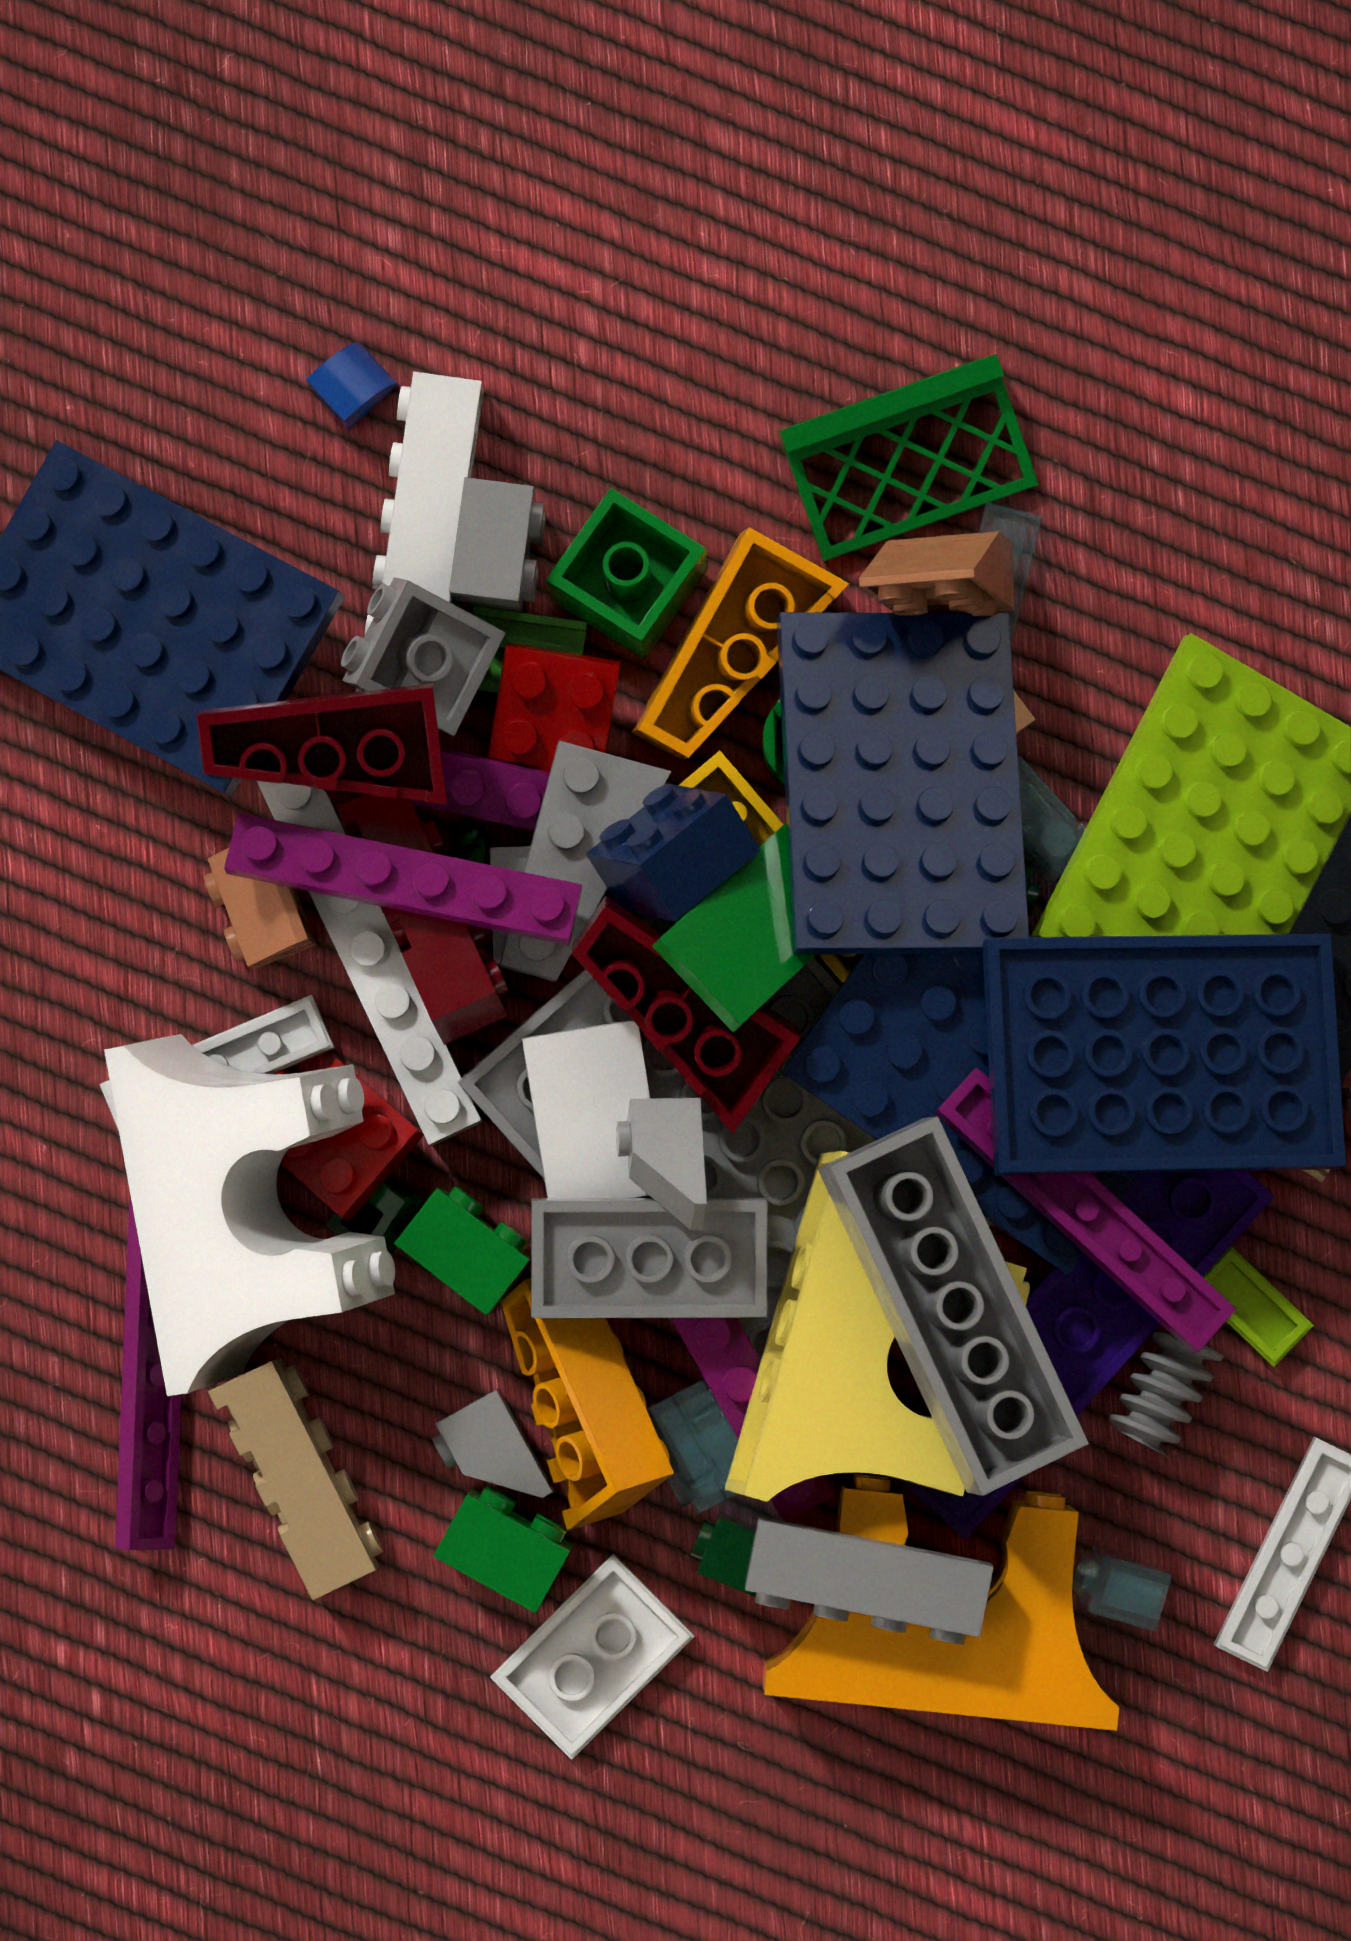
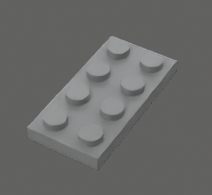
(644, 1262)

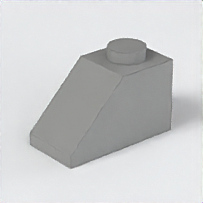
(667, 1154)
(491, 1446)

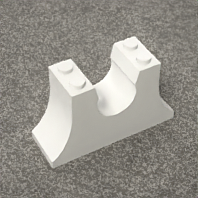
(207, 1208)

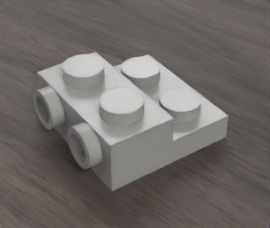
(420, 642)

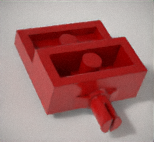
(551, 699)
(355, 1162)

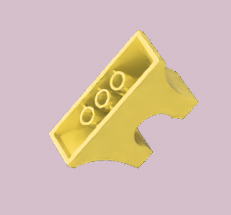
(824, 1378)

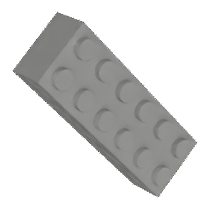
(953, 1306)

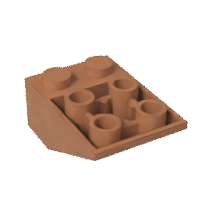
(944, 575)

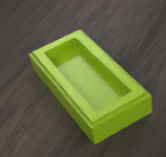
(1261, 1312)

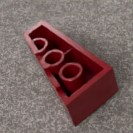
(344, 742)
(439, 953)
(716, 1063)

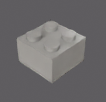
(495, 545)

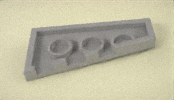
(580, 801)

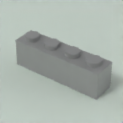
(868, 1578)

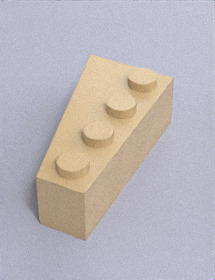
(298, 1476)

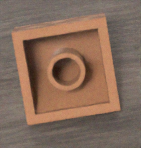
(263, 915)

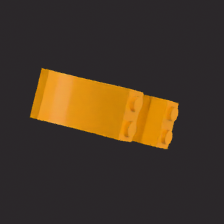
(1017, 1669)

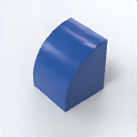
(351, 383)

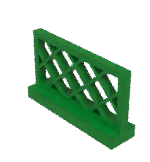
(892, 409)

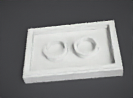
(578, 1094)
(592, 1656)

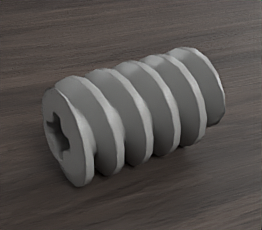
(1163, 1392)

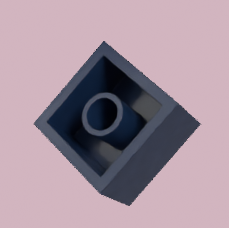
(672, 851)

